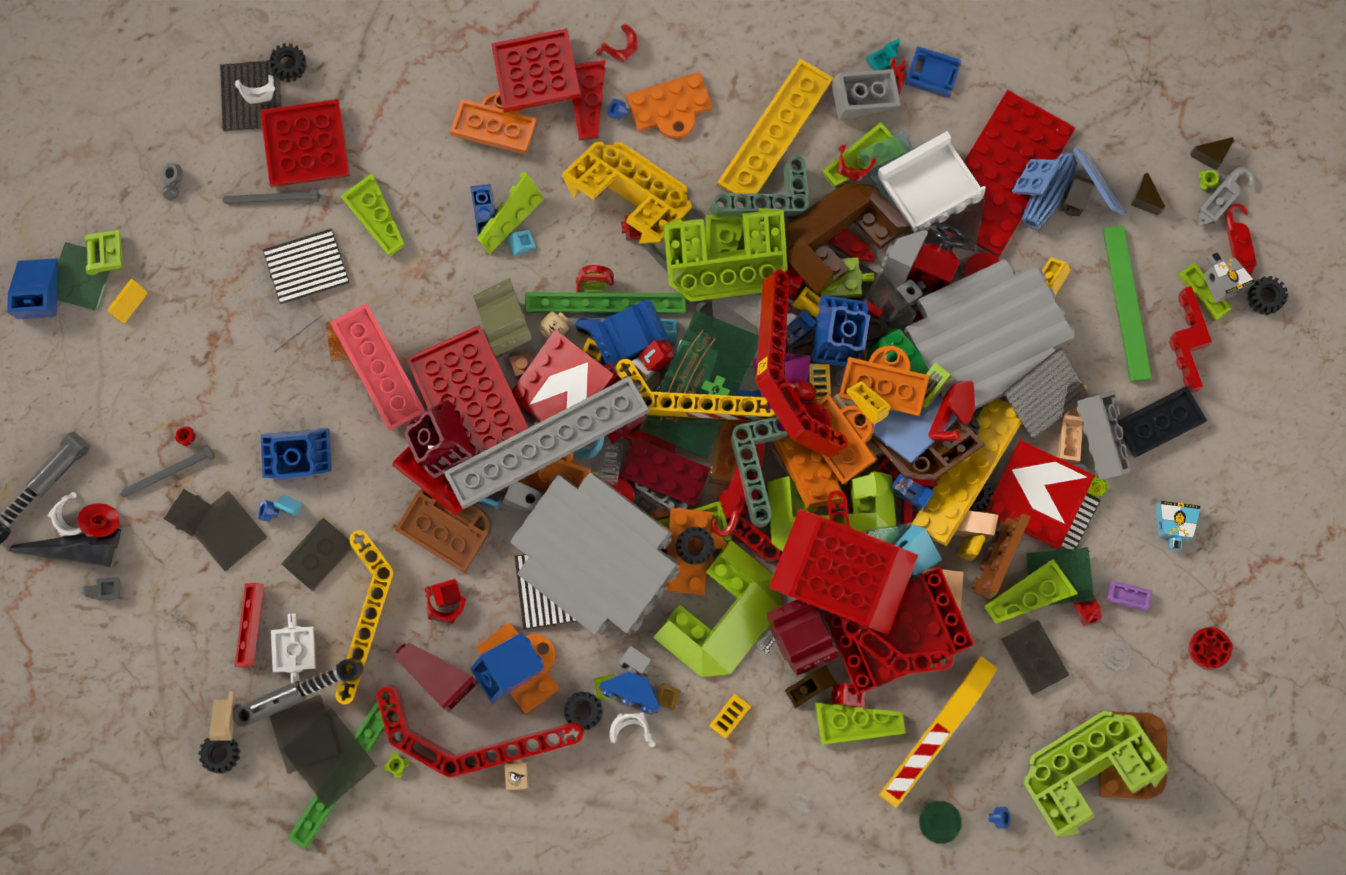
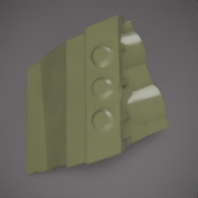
(502, 317)

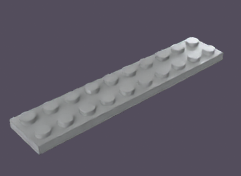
(546, 442)

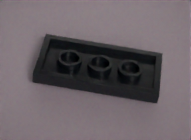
(1161, 422)

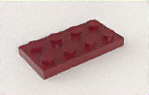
(664, 472)

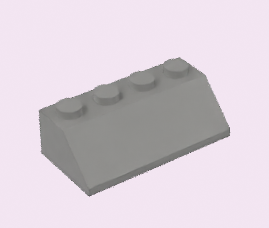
(901, 257)

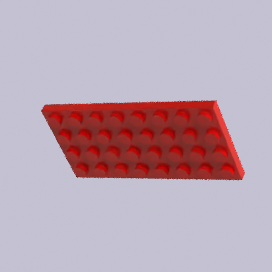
(999, 157)
(472, 380)

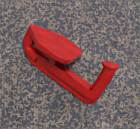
(960, 401)

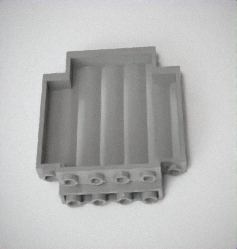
(990, 328)
(595, 554)

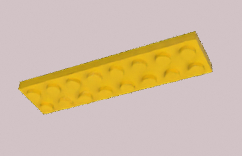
(776, 129)
(961, 484)

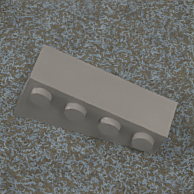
(1104, 434)

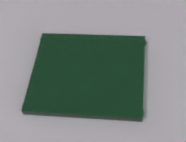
(73, 282)
(1074, 565)

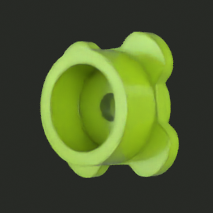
(1212, 175)
(390, 765)

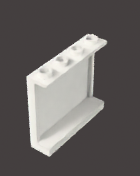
(930, 183)

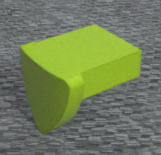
(869, 486)

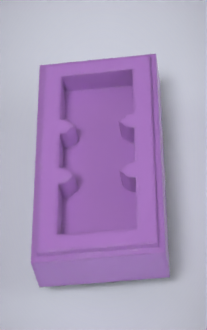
(1129, 596)

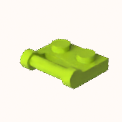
(110, 251)

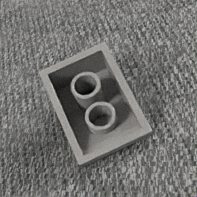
(865, 93)

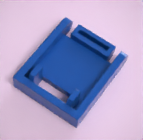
(937, 72)

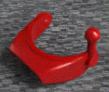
(622, 55)
(849, 173)
(584, 276)
(435, 615)

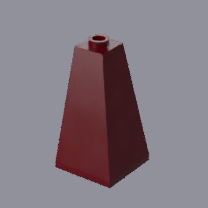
(440, 679)

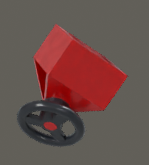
(937, 262)

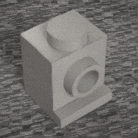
(636, 662)

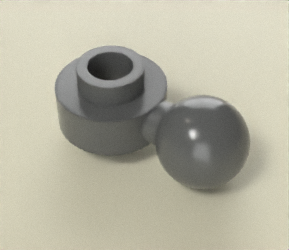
(172, 174)

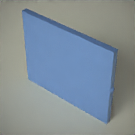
(1099, 181)
(909, 433)

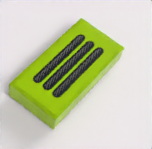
(937, 381)

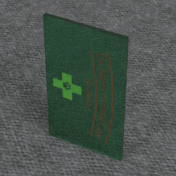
(707, 362)

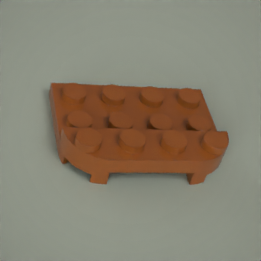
(444, 534)
(1000, 556)
(1111, 782)

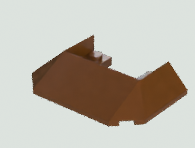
(813, 228)
(937, 458)

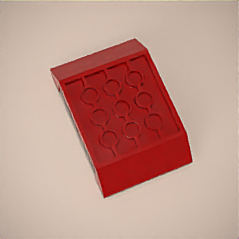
(843, 571)
(924, 622)

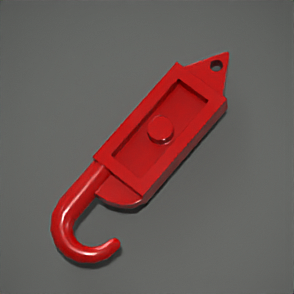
(1240, 239)
(852, 246)
(733, 503)

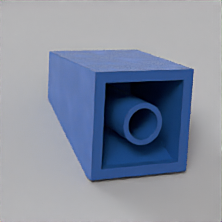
(507, 667)

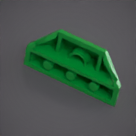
(897, 338)

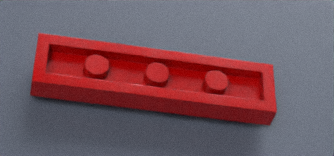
(249, 625)

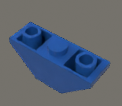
(483, 205)
(632, 690)

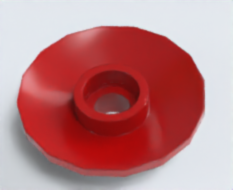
(97, 514)

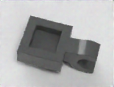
(105, 589)

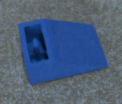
(34, 289)

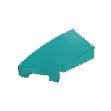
(881, 59)

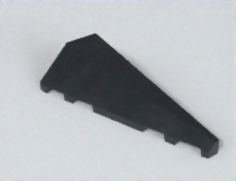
(73, 548)

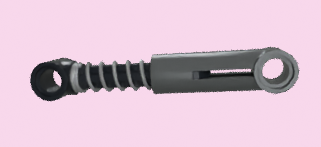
(71, 449)
(295, 692)

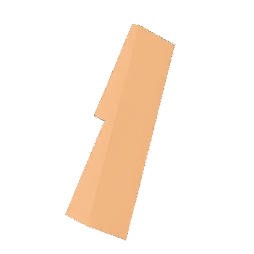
(1071, 436)

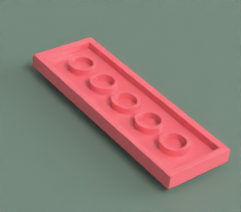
(377, 366)

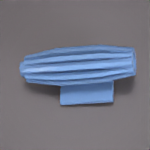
(1046, 184)

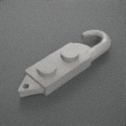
(1223, 197)

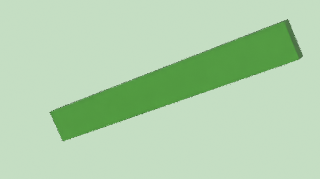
(600, 302)
(1127, 304)
(316, 812)

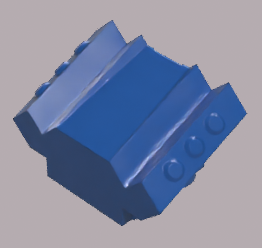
(840, 330)
(628, 332)
(295, 453)

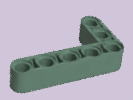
(768, 200)
(753, 465)

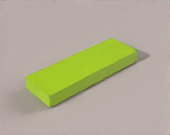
(1194, 277)

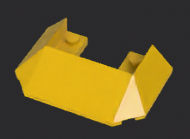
(652, 190)

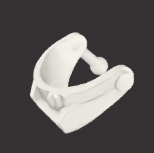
(257, 95)
(57, 519)
(626, 719)

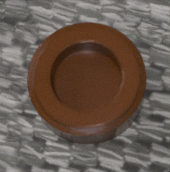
(660, 514)

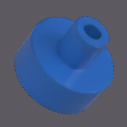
(617, 109)
(267, 511)
(1000, 817)

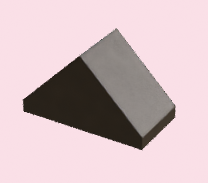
(1212, 153)
(1147, 196)

